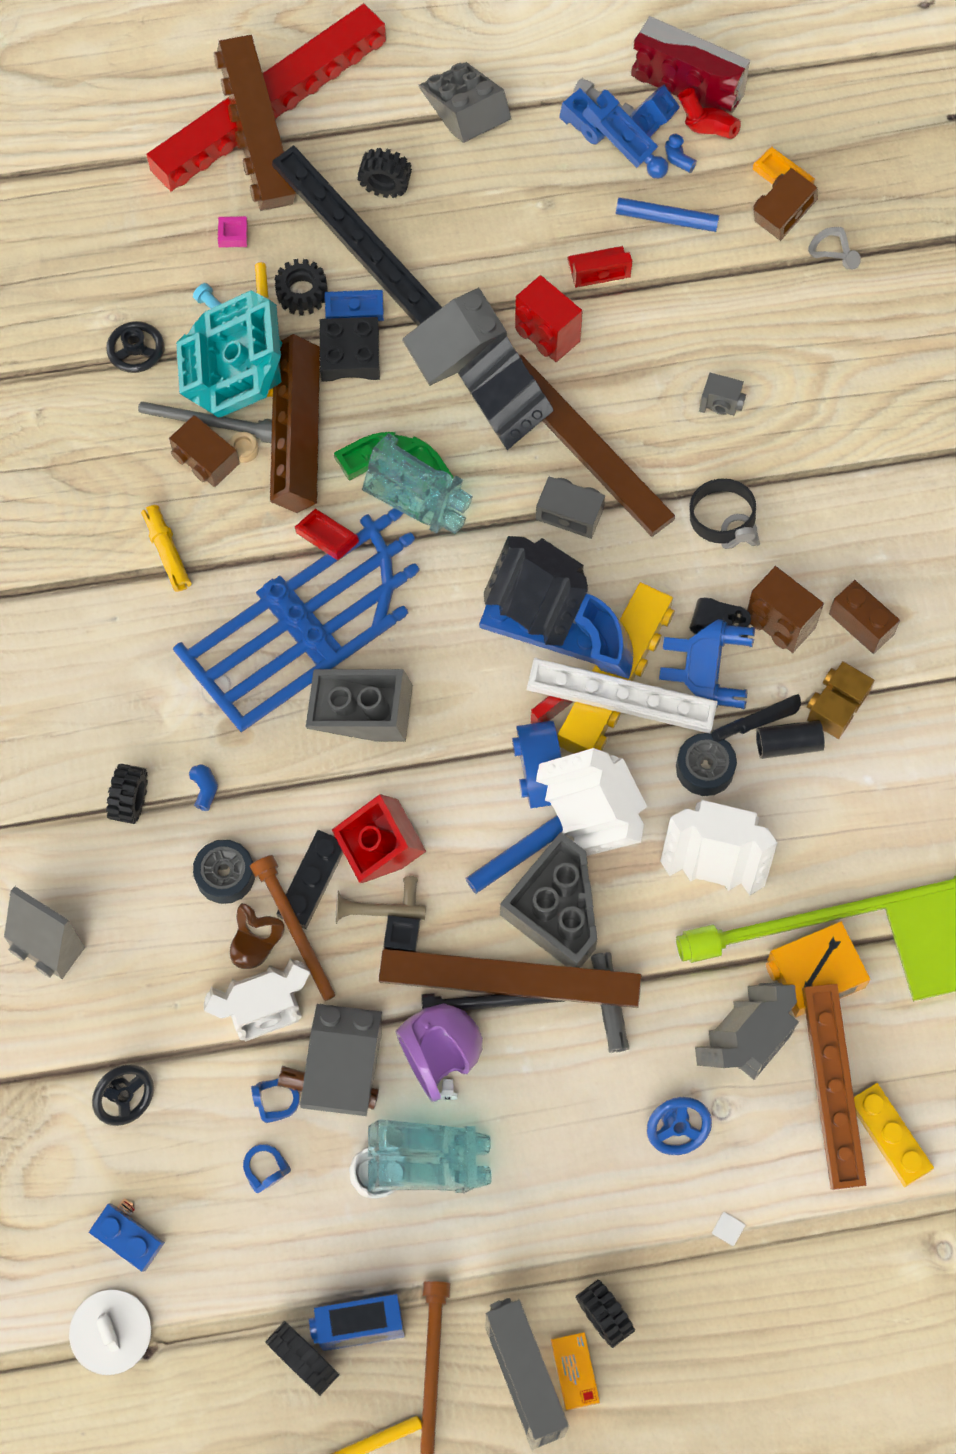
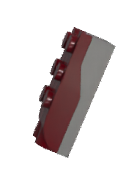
(686, 61)

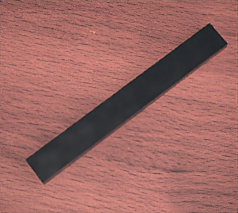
(356, 235)

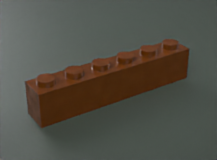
(254, 120)
(295, 426)

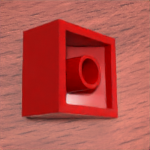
(378, 839)

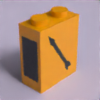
(816, 961)

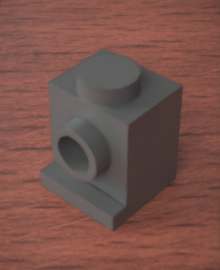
(722, 395)

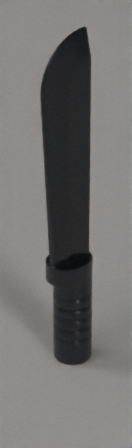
(760, 718)

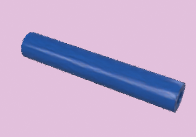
(667, 214)
(514, 855)

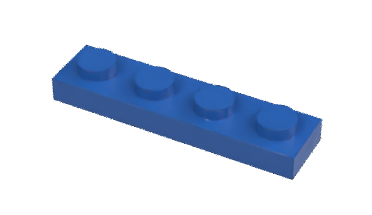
(575, 645)

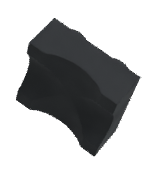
(349, 348)

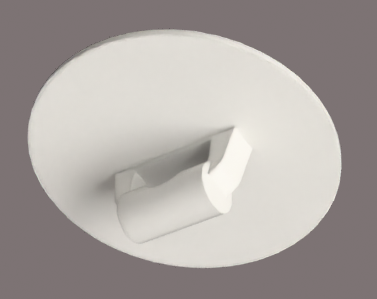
(110, 1332)

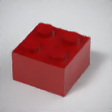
(548, 319)

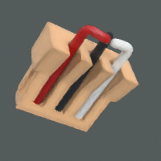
(126, 1206)

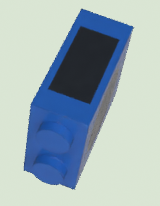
(357, 1323)

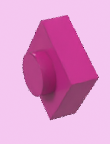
(232, 231)

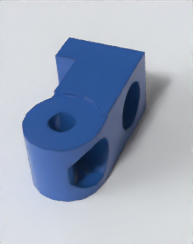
(572, 111)

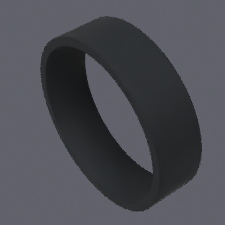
(719, 485)

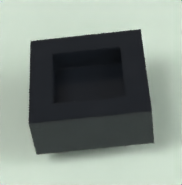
(401, 933)

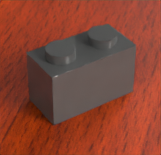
(570, 506)

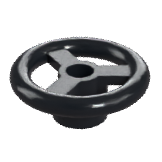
(133, 333)
(120, 1090)

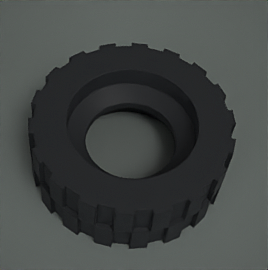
(302, 1358)

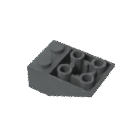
(466, 101)

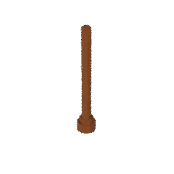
(266, 871)
(436, 1295)

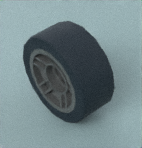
(720, 758)
(220, 856)

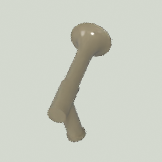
(407, 909)

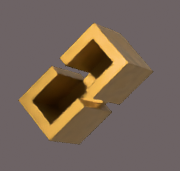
(839, 700)

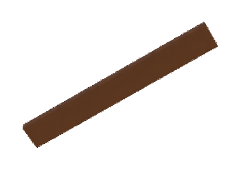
(602, 460)
(510, 978)

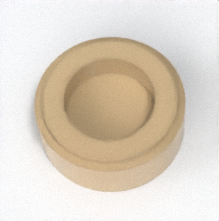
(246, 446)

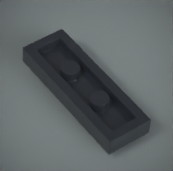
(313, 876)

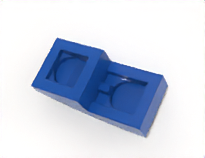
(655, 111)

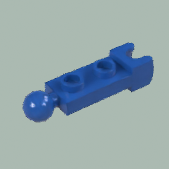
(625, 134)

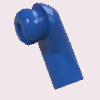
(676, 155)
(207, 784)

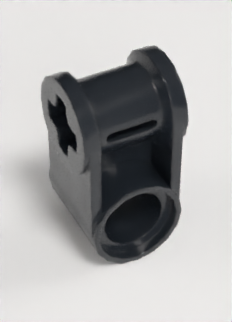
(710, 610)

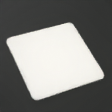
(728, 1228)

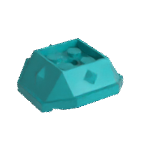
(231, 355)

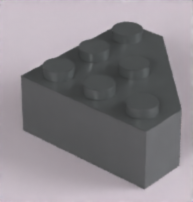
(556, 903)

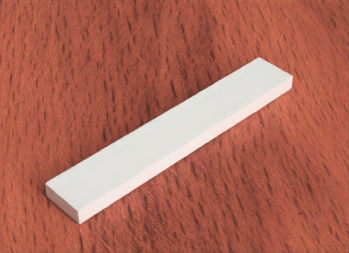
(622, 695)

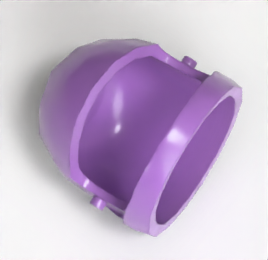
(439, 1042)

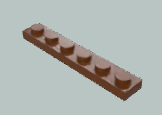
(834, 1087)

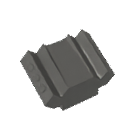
(752, 1030)

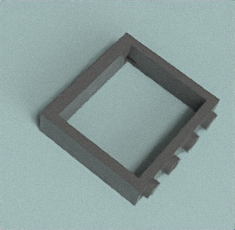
(525, 1373)

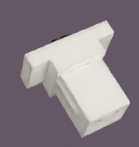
(447, 1090)

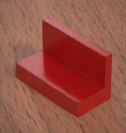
(600, 266)

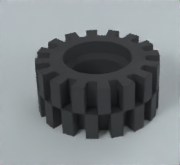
(384, 173)
(297, 273)
(127, 793)
(605, 1313)

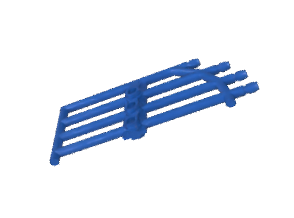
(302, 624)

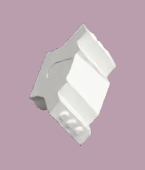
(594, 799)
(719, 846)
(261, 1001)

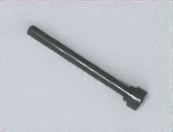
(262, 429)

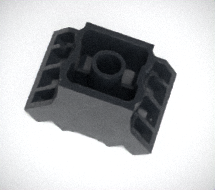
(505, 391)
(537, 587)

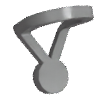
(850, 258)
(744, 534)

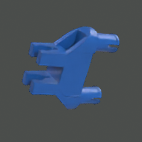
(704, 661)

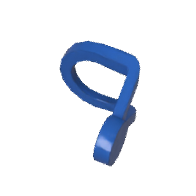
(268, 1117)
(272, 1179)

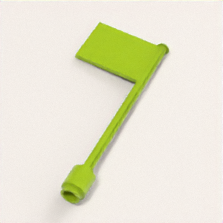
(919, 919)

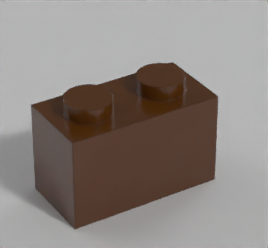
(785, 203)
(203, 451)
(864, 616)

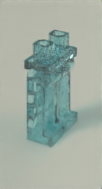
(415, 487)
(425, 1157)

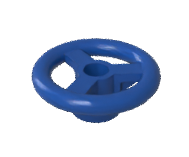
(676, 1122)

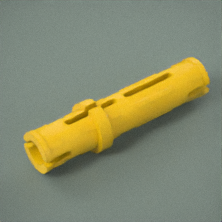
(162, 538)

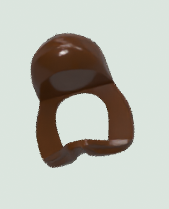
(248, 949)

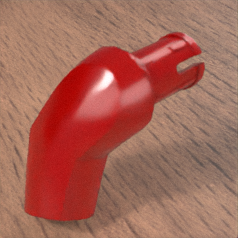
(707, 119)

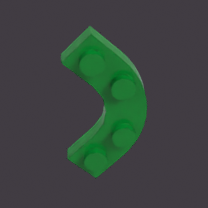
(356, 456)

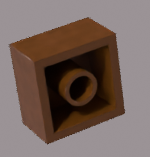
(784, 609)

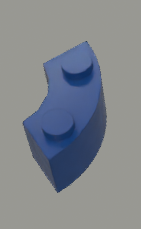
(610, 640)
(535, 745)

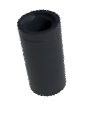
(790, 739)

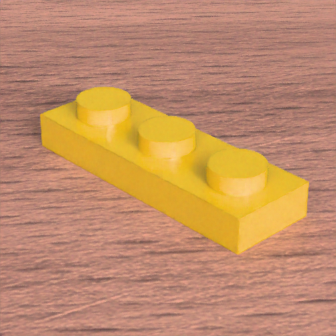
(891, 1135)

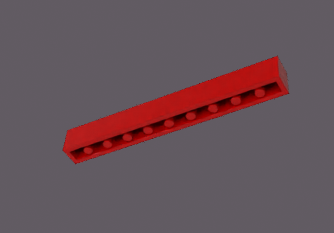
(287, 84)

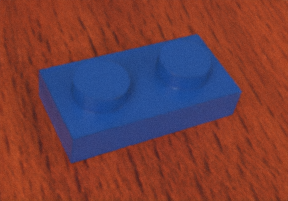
(354, 304)
(126, 1237)

